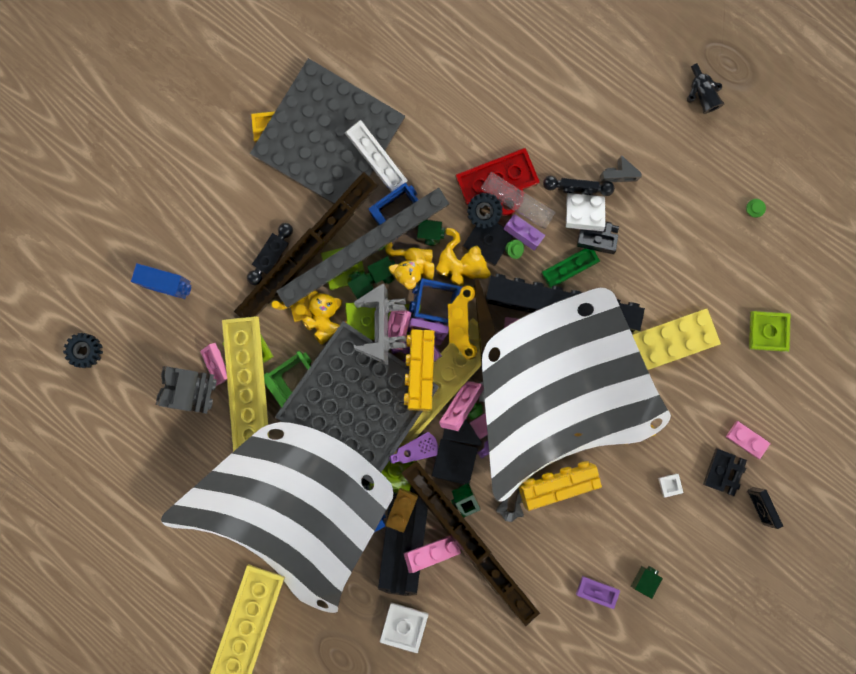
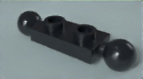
(573, 185)
(270, 254)

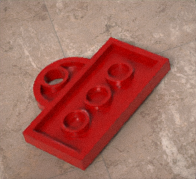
(514, 168)

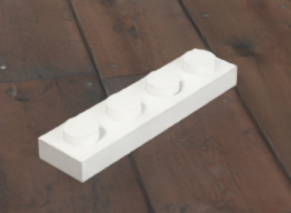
(375, 156)

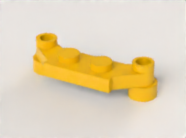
(459, 322)

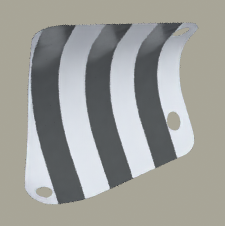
(564, 379)
(293, 506)

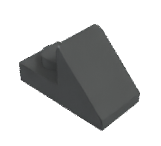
(625, 173)

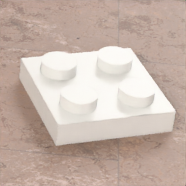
(585, 212)
(404, 627)

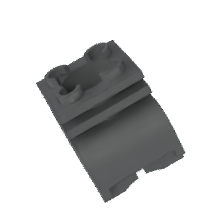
(186, 390)

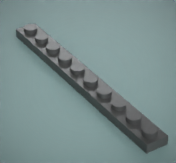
(363, 247)

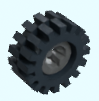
(480, 201)
(81, 360)

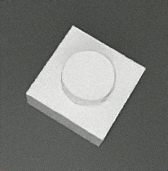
(670, 485)

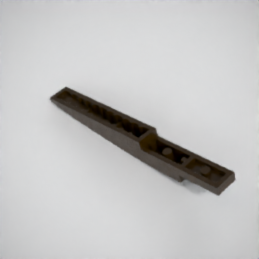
(307, 247)
(485, 323)
(470, 543)

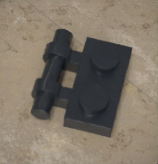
(599, 240)
(719, 471)

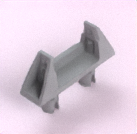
(379, 299)

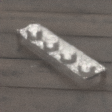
(518, 200)

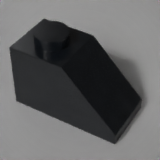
(464, 435)

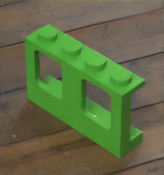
(275, 381)

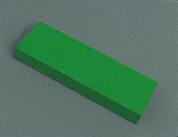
(570, 267)

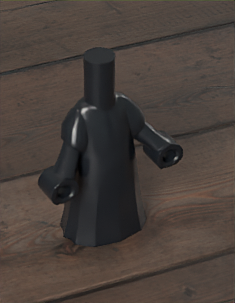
(706, 91)

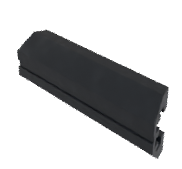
(394, 572)

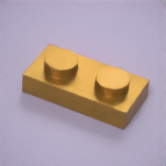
(401, 510)

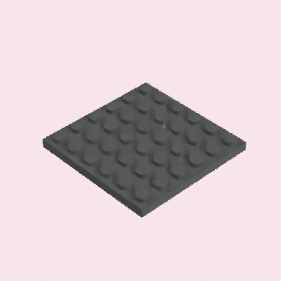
(309, 130)
(354, 399)

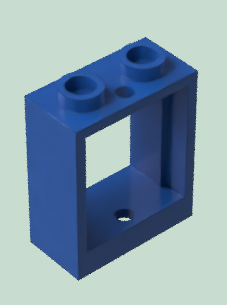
(404, 188)
(161, 281)
(417, 291)

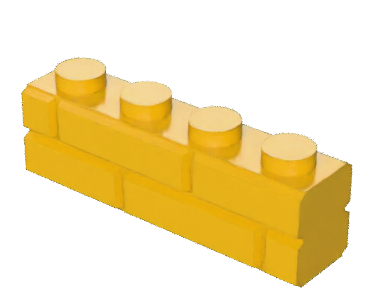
(420, 370)
(559, 486)

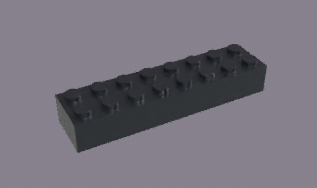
(532, 297)

